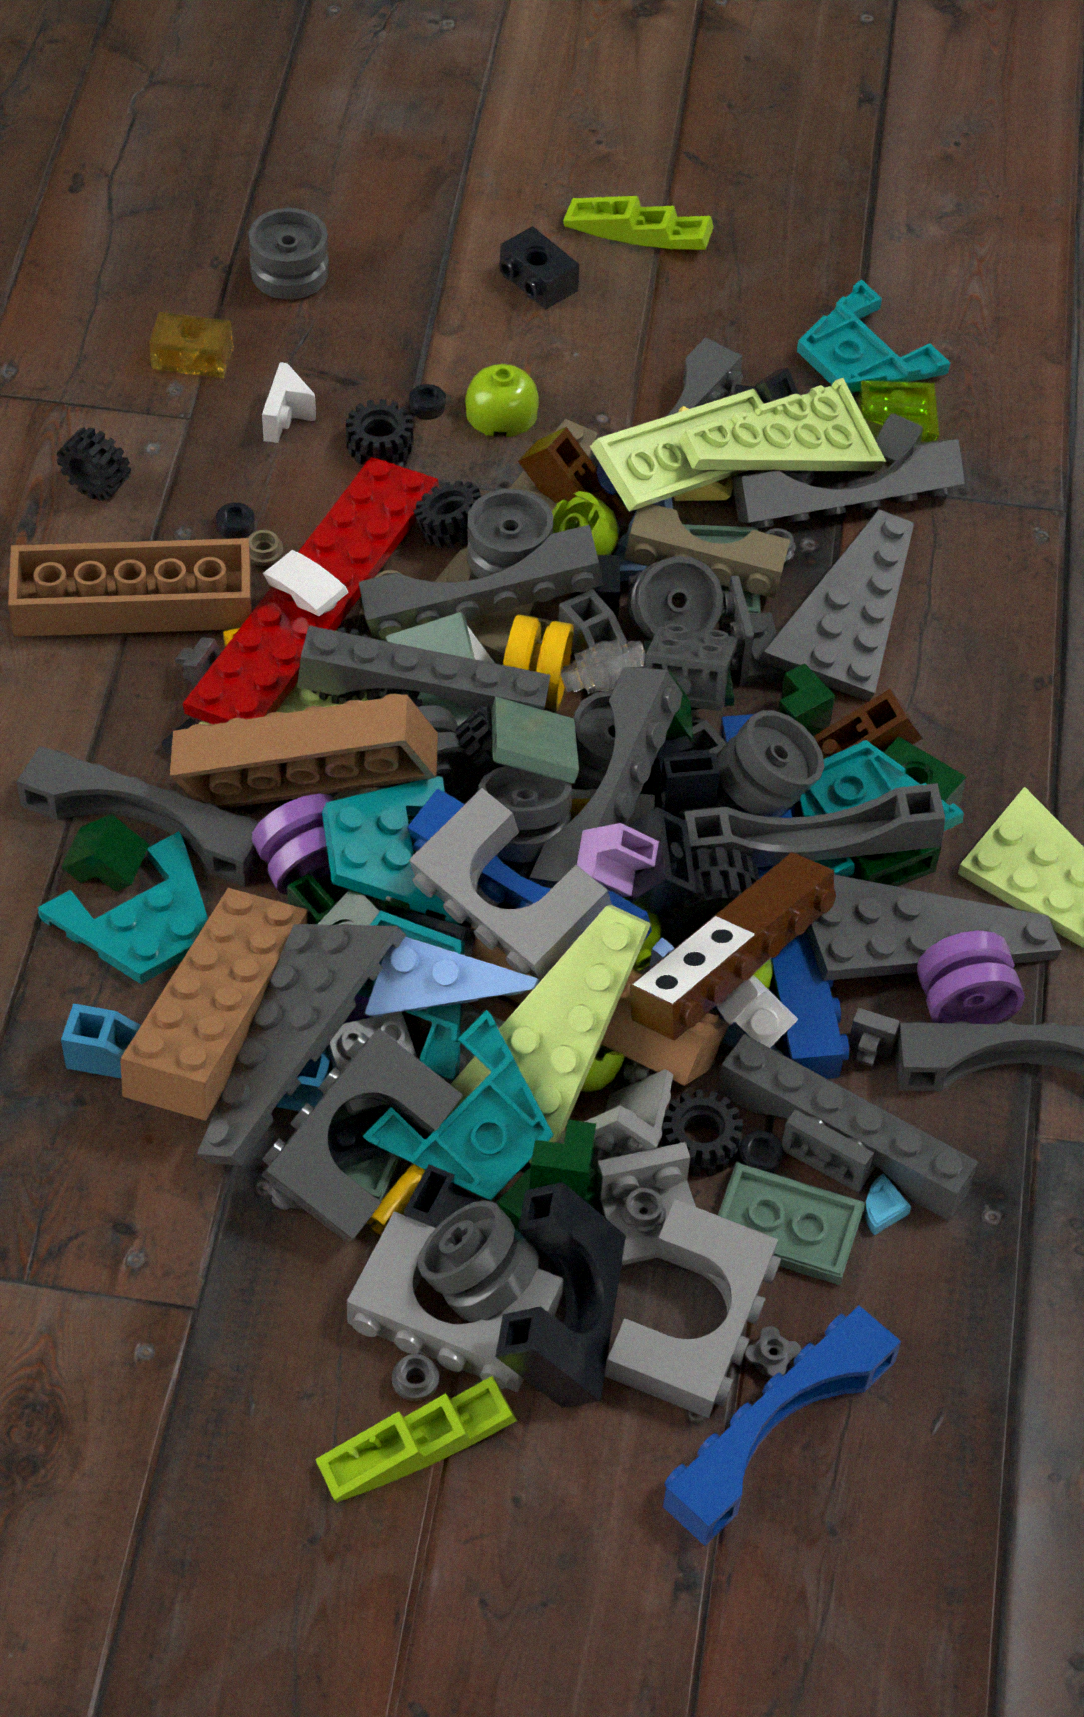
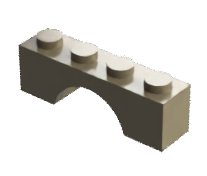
(755, 558)

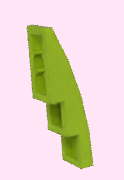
(628, 222)
(415, 1441)

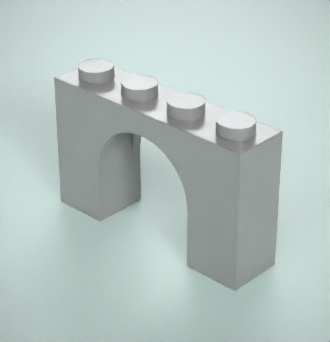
(530, 935)
(387, 1307)
(695, 1370)

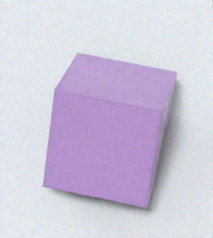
(614, 854)

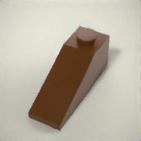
(563, 468)
(876, 721)

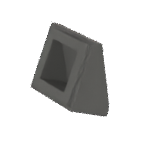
(897, 436)

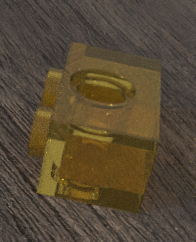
(191, 344)

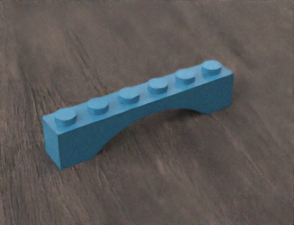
(98, 1038)

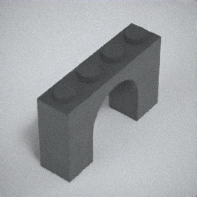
(304, 1164)

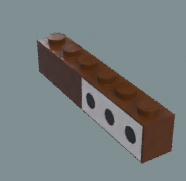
(732, 946)

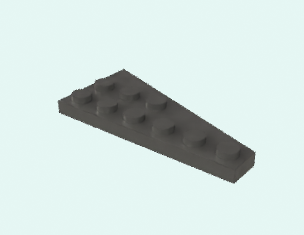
(849, 613)
(889, 927)
(294, 1023)

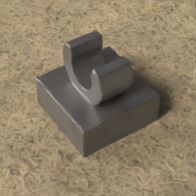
(199, 659)
(872, 1035)

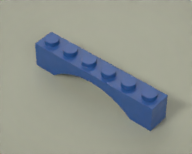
(496, 879)
(843, 1362)

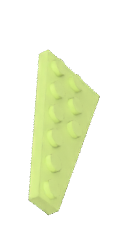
(789, 434)
(1032, 865)
(567, 1015)

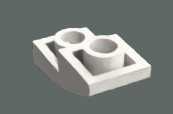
(307, 582)

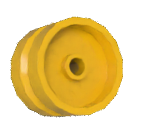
(550, 657)

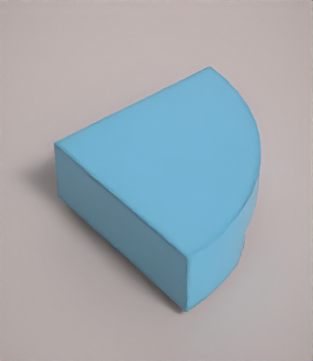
(884, 1205)

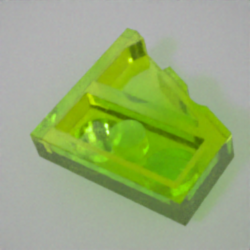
(906, 399)

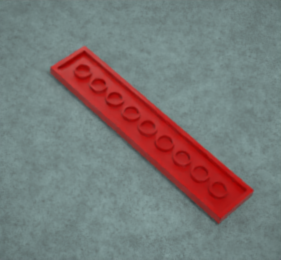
(351, 544)

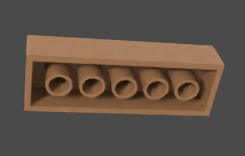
(129, 587)
(305, 752)
(208, 1006)
(685, 1057)

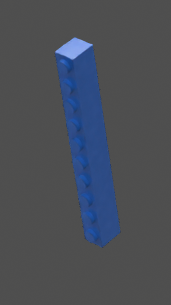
(798, 985)

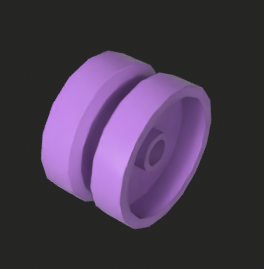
(294, 841)
(970, 979)

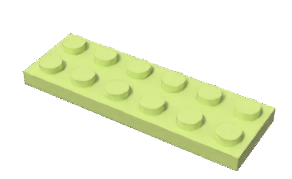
(649, 460)

